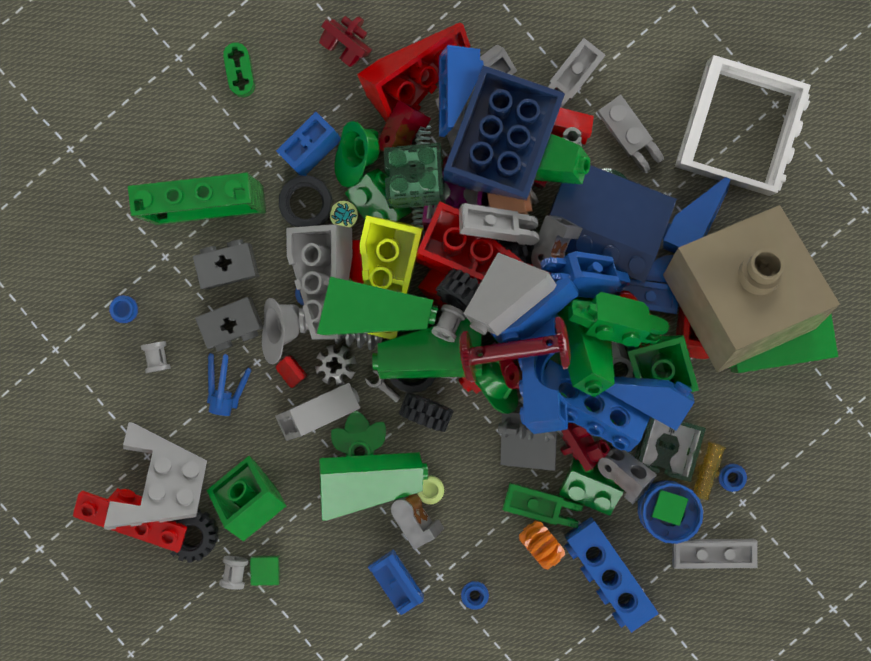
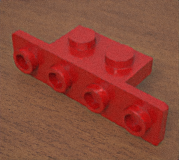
(95, 508)

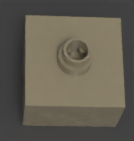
(749, 288)

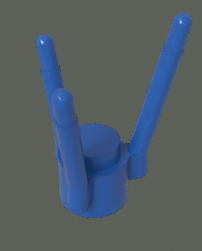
(221, 400)

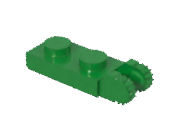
(539, 505)

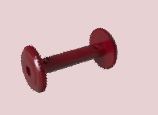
(513, 349)

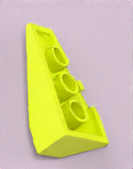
(389, 256)

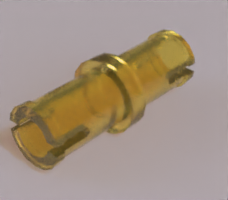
(708, 470)

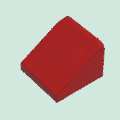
(291, 371)

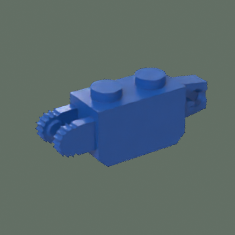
(588, 272)

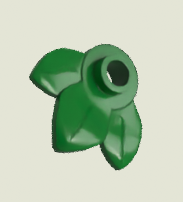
(358, 434)

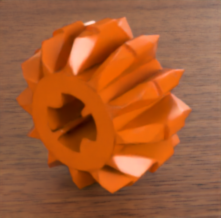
(542, 544)

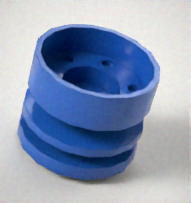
(664, 530)

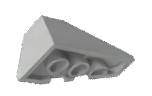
(316, 256)

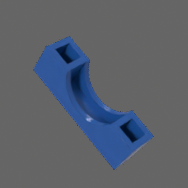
(542, 407)

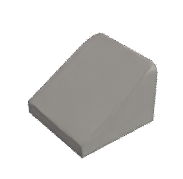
(498, 59)

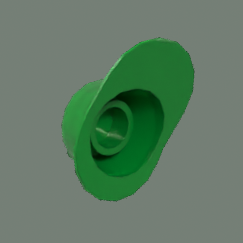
(356, 150)
(495, 389)

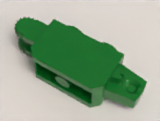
(617, 320)

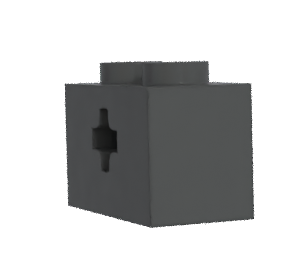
(209, 260)
(213, 324)

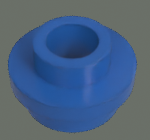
(738, 483)
(474, 603)

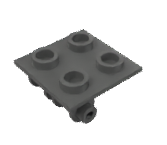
(523, 447)

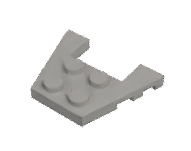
(171, 482)

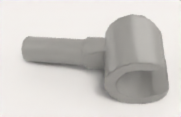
(383, 387)

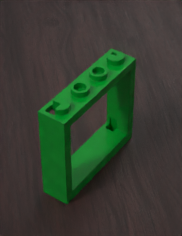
(197, 199)

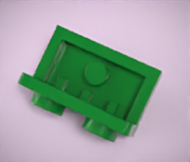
(370, 197)
(590, 488)

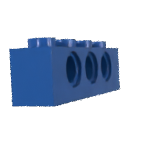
(629, 420)
(639, 608)

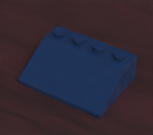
(503, 135)
(616, 219)

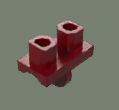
(336, 32)
(582, 446)

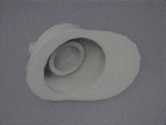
(279, 328)

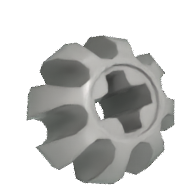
(329, 371)

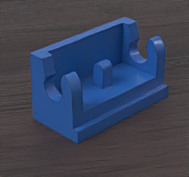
(309, 144)
(396, 582)

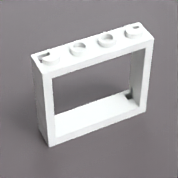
(790, 129)

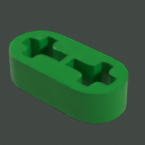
(232, 69)

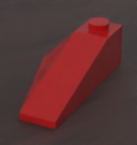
(447, 249)

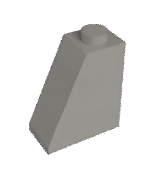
(507, 294)
(318, 411)

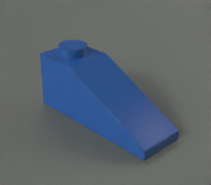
(457, 78)
(696, 218)
(541, 313)
(656, 398)

